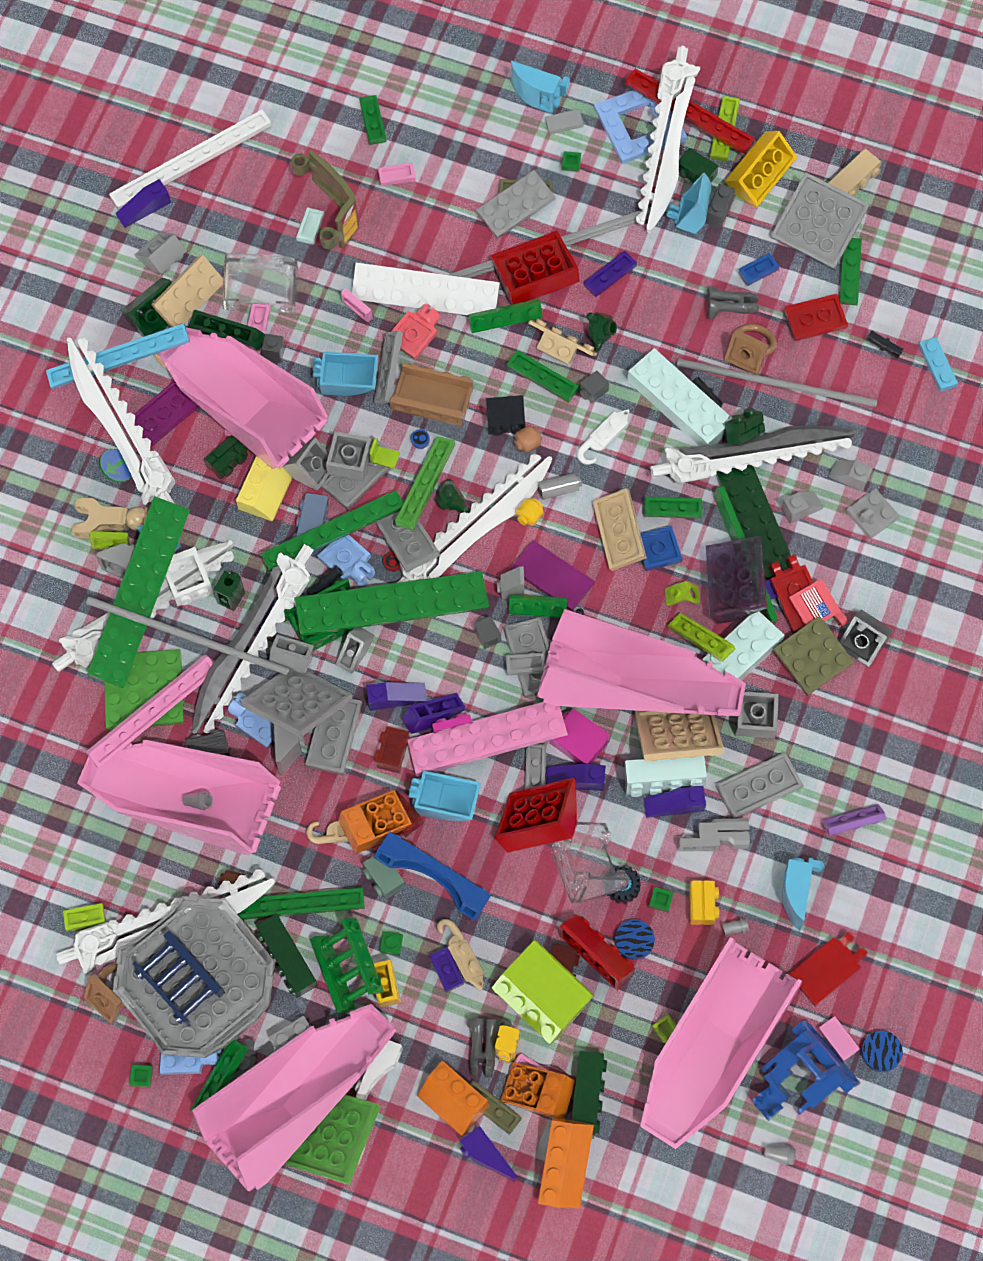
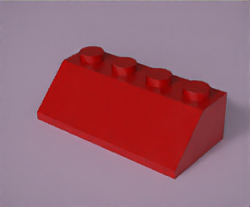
(596, 951)

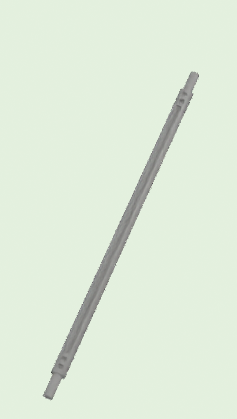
(567, 239)

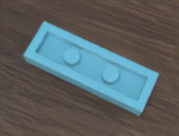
(938, 364)

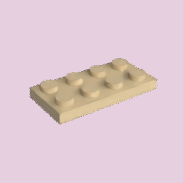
(188, 292)
(619, 529)

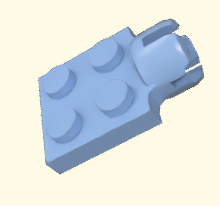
(350, 558)
(251, 723)
(185, 1065)

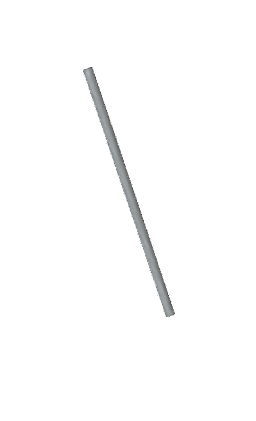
(776, 382)
(187, 635)

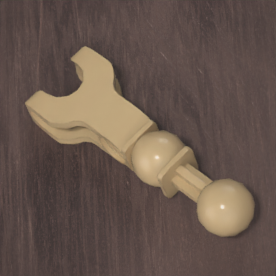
(106, 518)

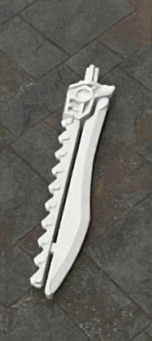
(672, 78)
(155, 472)
(496, 515)
(84, 641)
(99, 938)

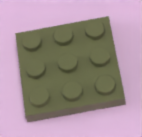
(813, 656)

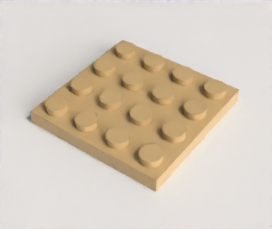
(677, 735)

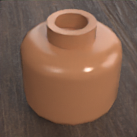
(527, 439)

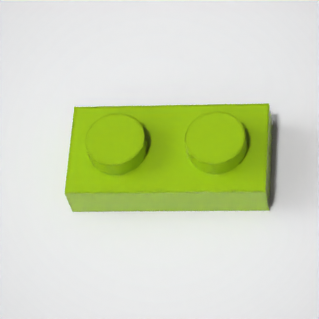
(106, 540)
(84, 917)

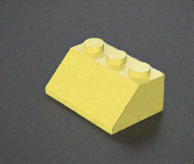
(263, 490)

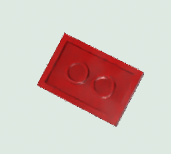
(815, 317)

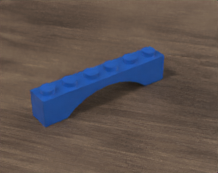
(467, 896)

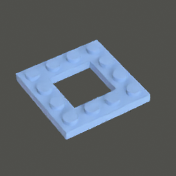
(609, 112)

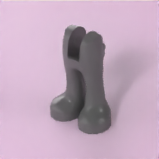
(744, 301)
(488, 1056)

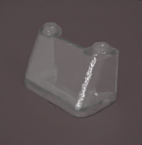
(260, 281)
(586, 863)

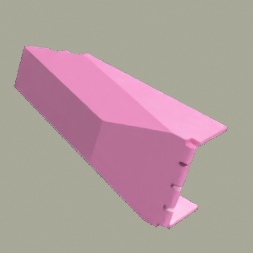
(247, 395)
(624, 670)
(154, 776)
(715, 1043)
(284, 1097)

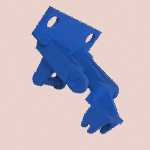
(826, 1082)

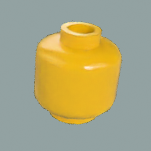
(529, 512)

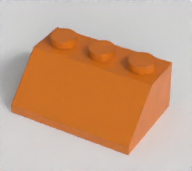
(453, 1098)

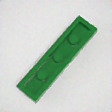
(851, 273)
(505, 316)
(543, 376)
(222, 1071)

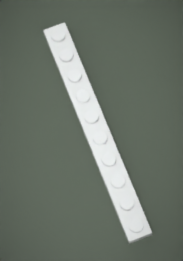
(194, 157)

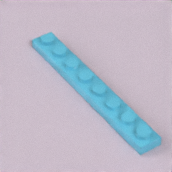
(125, 353)

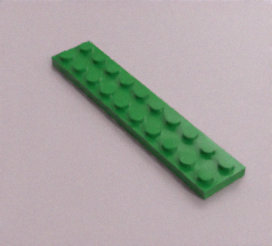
(138, 591)
(391, 603)

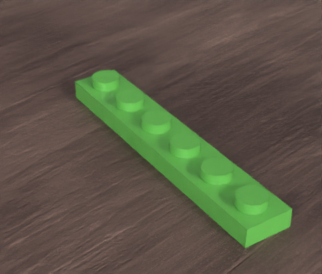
(425, 483)

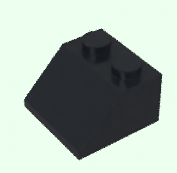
(505, 414)

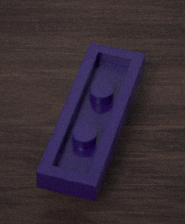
(610, 273)

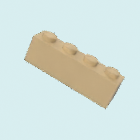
(857, 173)

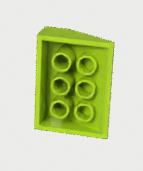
(542, 992)

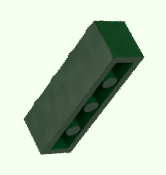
(223, 327)
(286, 955)
(588, 1088)

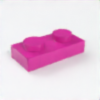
(458, 720)

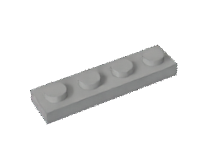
(388, 367)

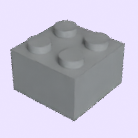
(349, 456)
(758, 715)

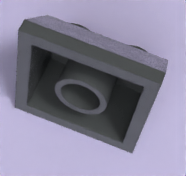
(865, 637)

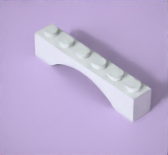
(380, 1066)

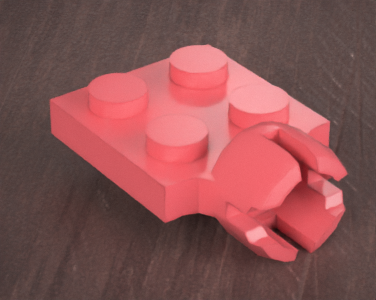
(417, 330)

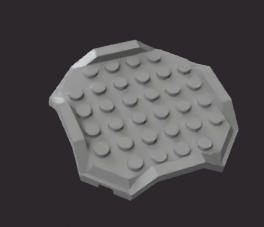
(225, 951)

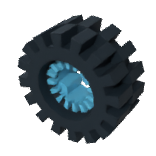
(633, 887)

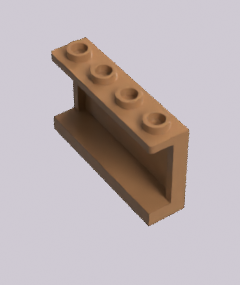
(432, 394)

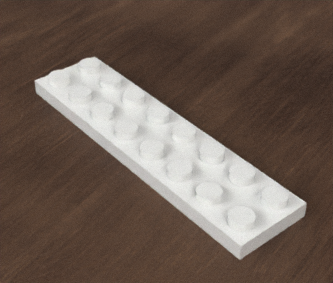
(418, 288)

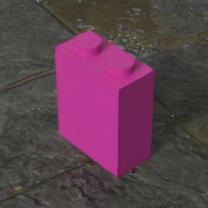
(584, 738)

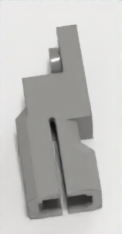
(718, 832)

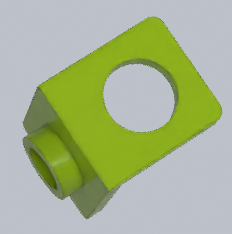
(383, 456)
(681, 592)

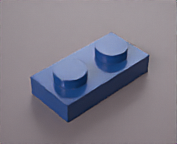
(758, 269)

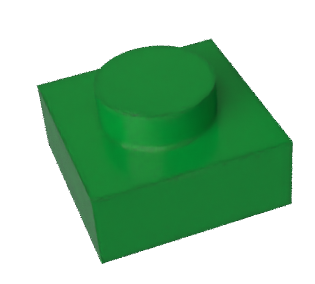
(571, 161)
(661, 899)
(391, 943)
(141, 1076)

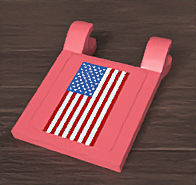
(817, 602)

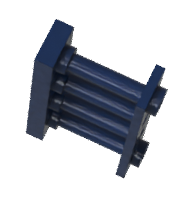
(197, 974)

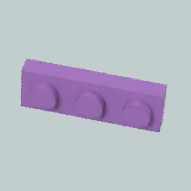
(854, 819)

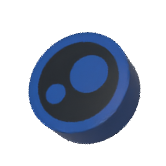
(420, 439)

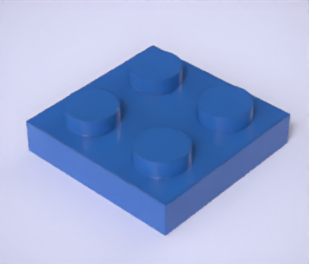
(660, 548)

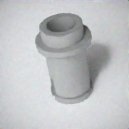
(735, 927)

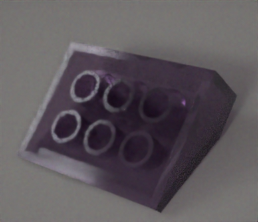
(736, 579)

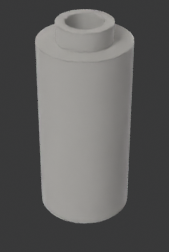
(559, 485)

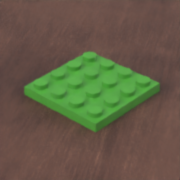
(146, 678)
(337, 1141)

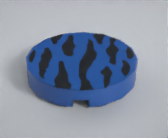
(634, 939)
(882, 1051)

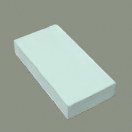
(310, 226)

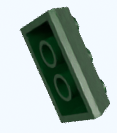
(142, 314)

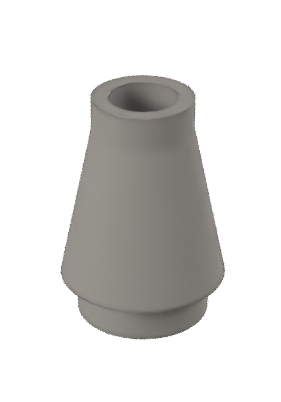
(199, 800)
(781, 1154)

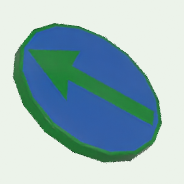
(114, 466)

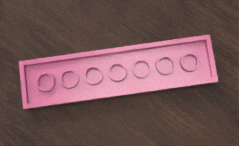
(486, 737)

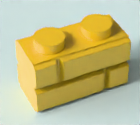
(703, 902)
(387, 975)
(507, 1043)

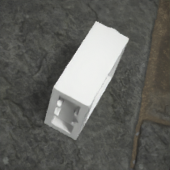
(181, 561)

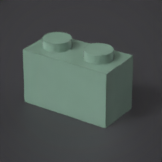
(386, 879)

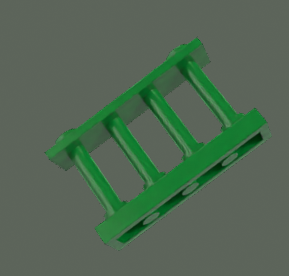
(321, 639)
(332, 971)

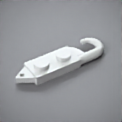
(604, 435)

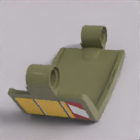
(338, 190)

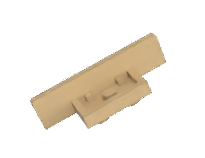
(558, 345)

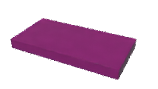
(164, 413)
(553, 575)

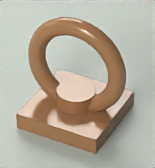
(747, 351)
(102, 996)

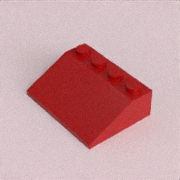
(535, 268)
(538, 816)

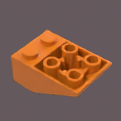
(373, 820)
(548, 1101)

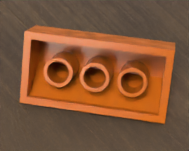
(565, 1163)

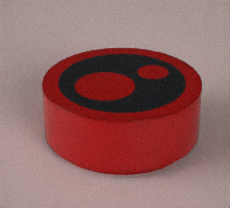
(391, 562)

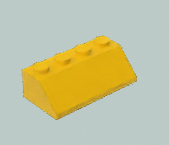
(761, 168)

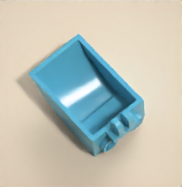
(538, 87)
(693, 206)
(345, 373)
(444, 796)
(796, 888)

